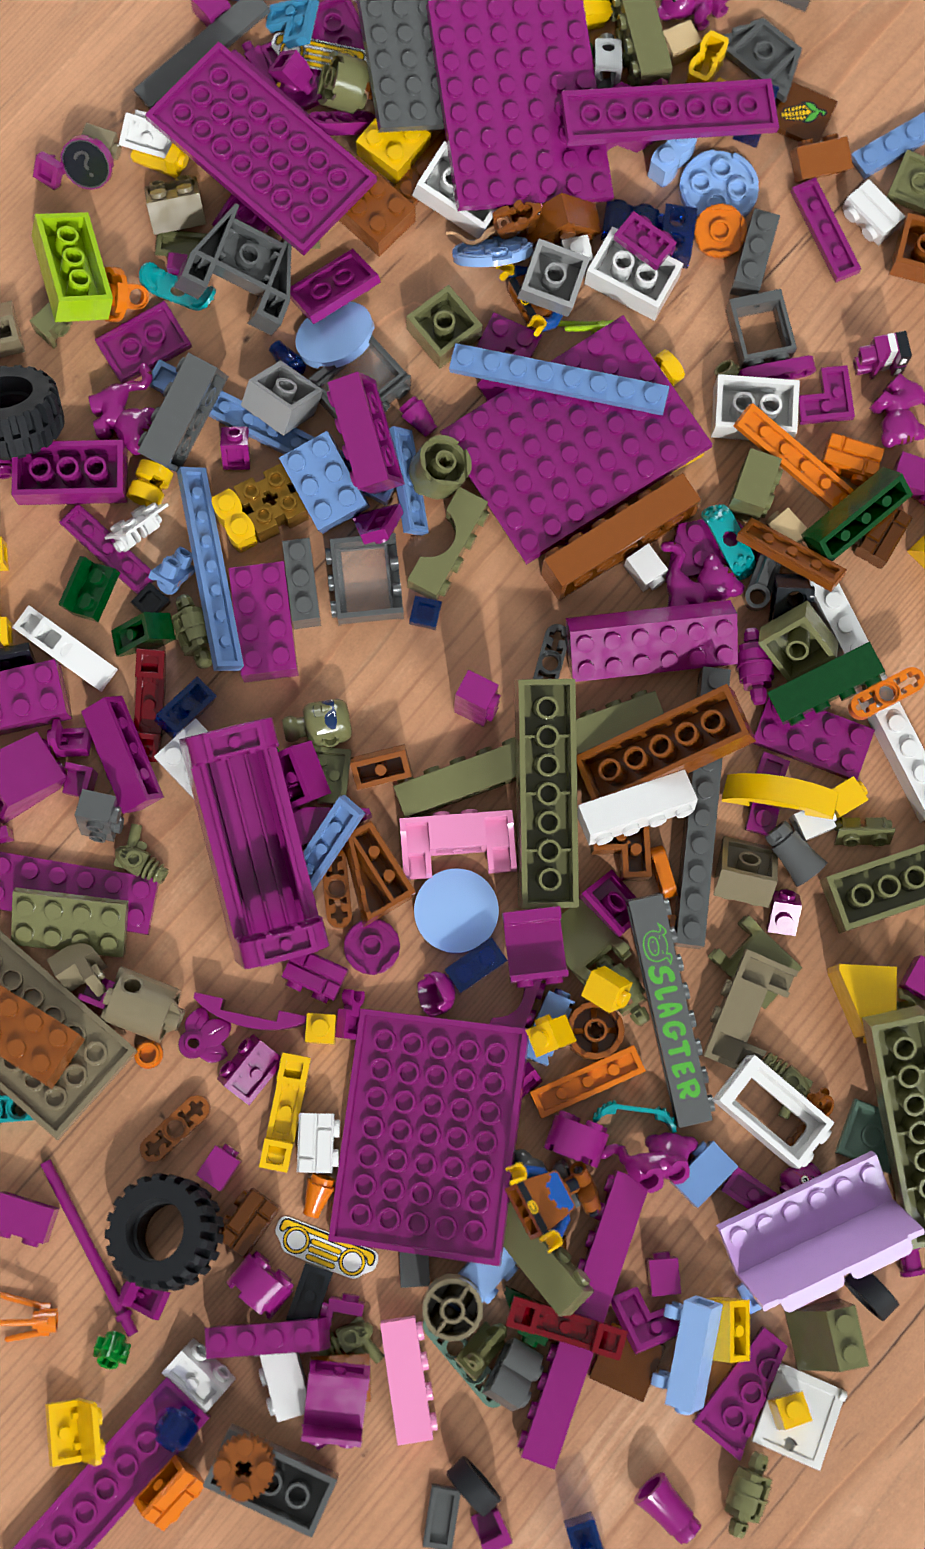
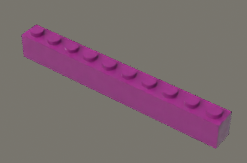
(569, 1364)

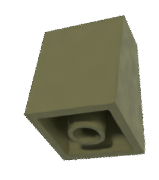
(827, 1337)

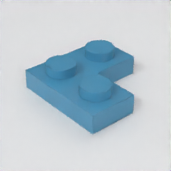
(294, 17)

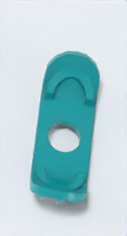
(160, 284)
(738, 557)
(660, 1114)

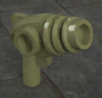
(137, 860)
(791, 1076)
(354, 1338)

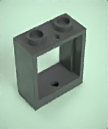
(757, 304)

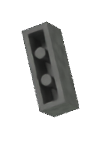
(755, 253)
(301, 583)

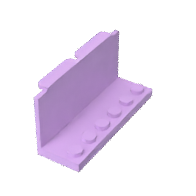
(818, 1233)

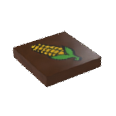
(804, 114)

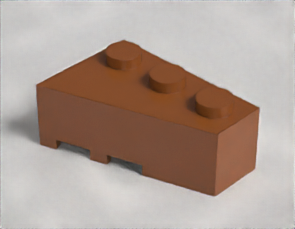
(375, 874)

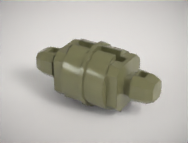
(191, 631)
(638, 1013)
(748, 1494)

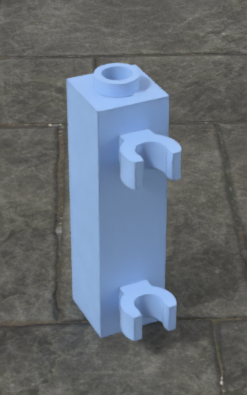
(692, 1355)

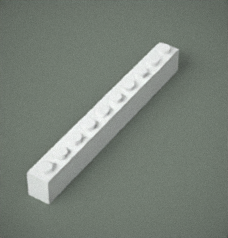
(891, 724)

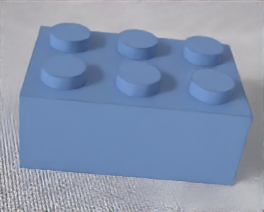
(324, 482)

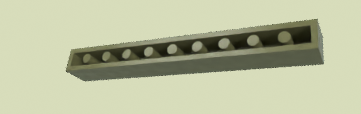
(498, 766)

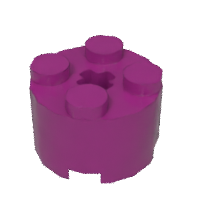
(577, 1140)
(260, 1285)

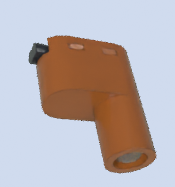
(588, 1191)

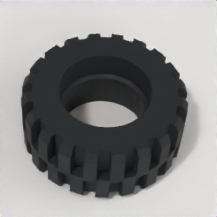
(28, 411)
(130, 1224)

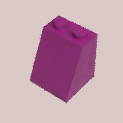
(27, 775)

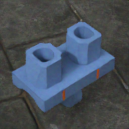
(173, 571)

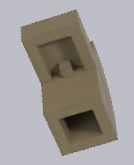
(79, 965)

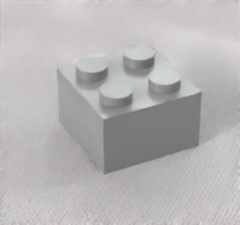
(553, 277)
(281, 397)

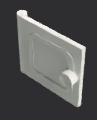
(810, 1438)

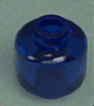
(176, 1428)

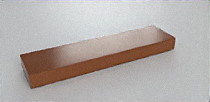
(791, 554)

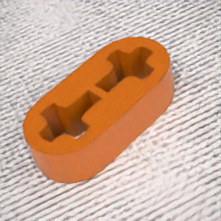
(662, 872)

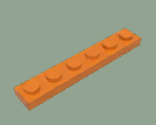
(795, 458)

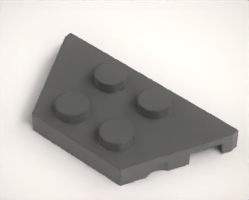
(764, 54)

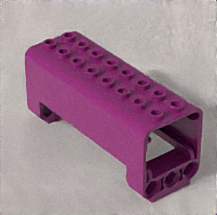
(253, 843)

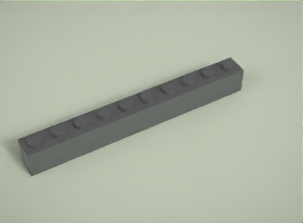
(699, 838)

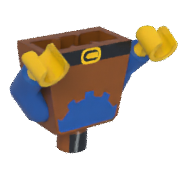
(535, 317)
(542, 1202)

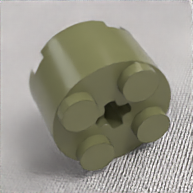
(344, 83)
(439, 467)

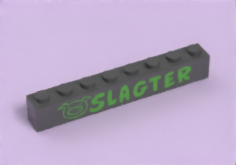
(669, 1009)

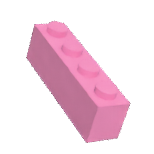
(406, 1379)

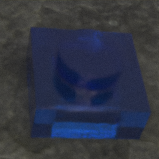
(425, 612)

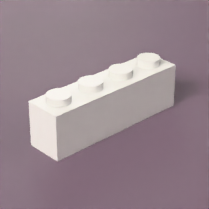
(637, 808)

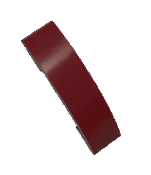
(149, 698)
(571, 1329)

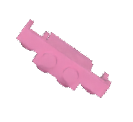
(458, 834)

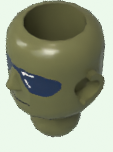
(323, 723)

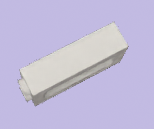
(816, 1122)

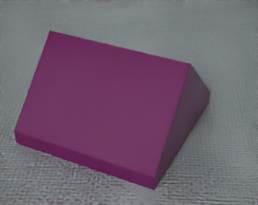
(608, 902)

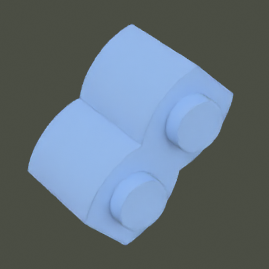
(669, 158)

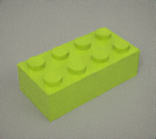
(71, 267)

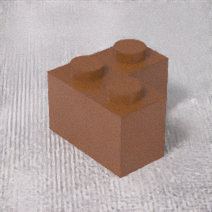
(566, 218)
(633, 854)

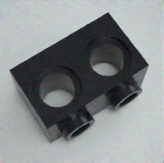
(784, 585)

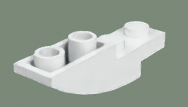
(65, 648)

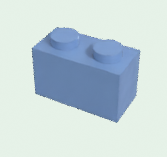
(707, 1172)

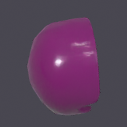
(436, 993)

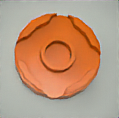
(720, 231)

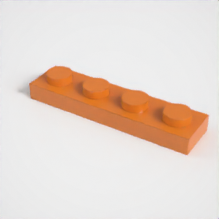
(587, 1081)

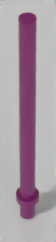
(89, 1248)

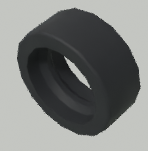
(872, 1295)
(473, 1486)

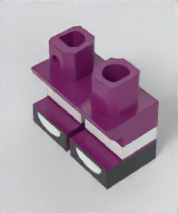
(884, 353)

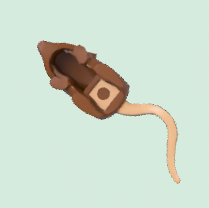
(509, 222)

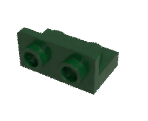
(89, 589)

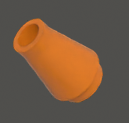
(317, 1194)

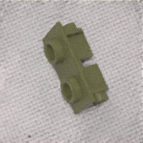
(876, 832)
(482, 1349)

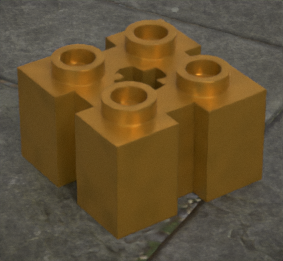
(275, 487)

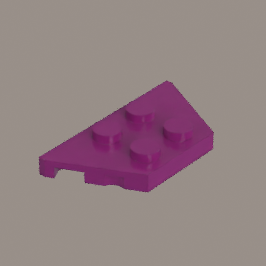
(699, 544)

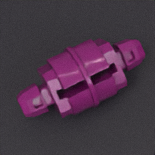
(754, 667)

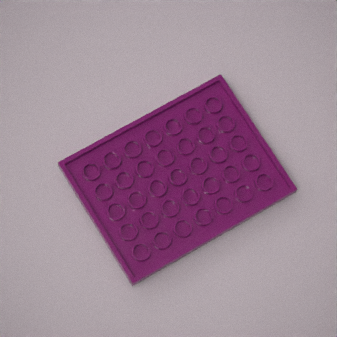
(501, 100)
(567, 461)
(429, 1136)

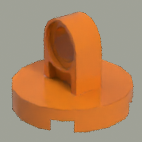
(121, 291)

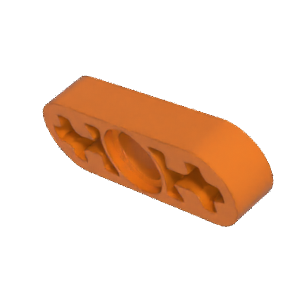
(907, 691)

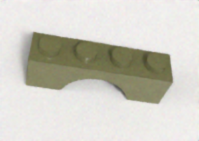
(432, 573)

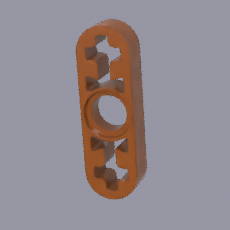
(346, 908)
(154, 1138)

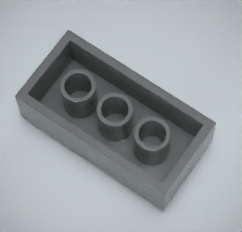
(183, 412)
(296, 1492)

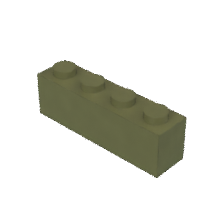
(551, 1272)

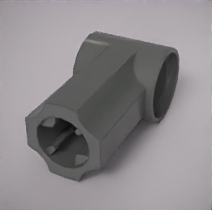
(762, 581)

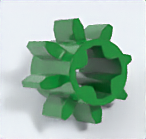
(111, 1350)

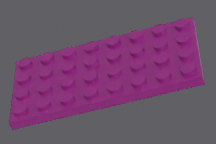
(261, 148)

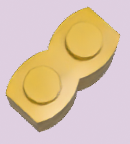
(709, 59)
(234, 520)

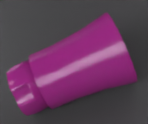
(668, 1508)

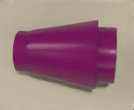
(418, 416)

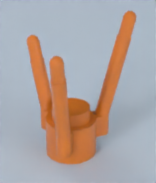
(43, 1320)

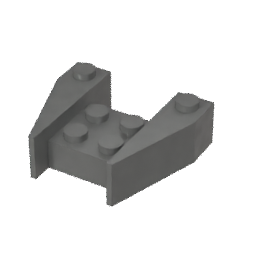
(246, 260)

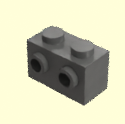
(99, 816)

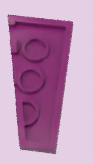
(736, 1401)

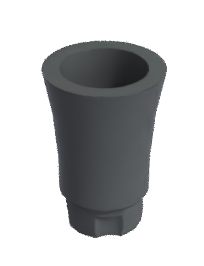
(795, 853)

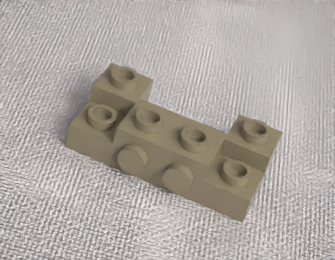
(741, 1006)

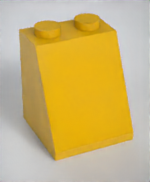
(864, 992)

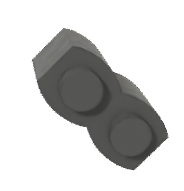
(513, 1375)

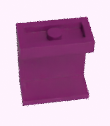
(535, 946)
(335, 1404)

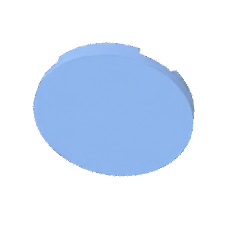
(719, 178)
(493, 252)
(335, 338)
(456, 910)

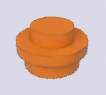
(149, 1054)

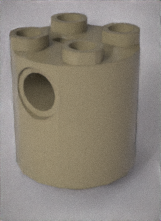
(143, 1005)
(442, 1318)

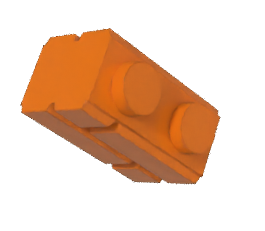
(851, 458)
(169, 1492)

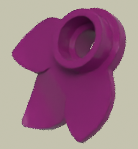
(207, 1033)

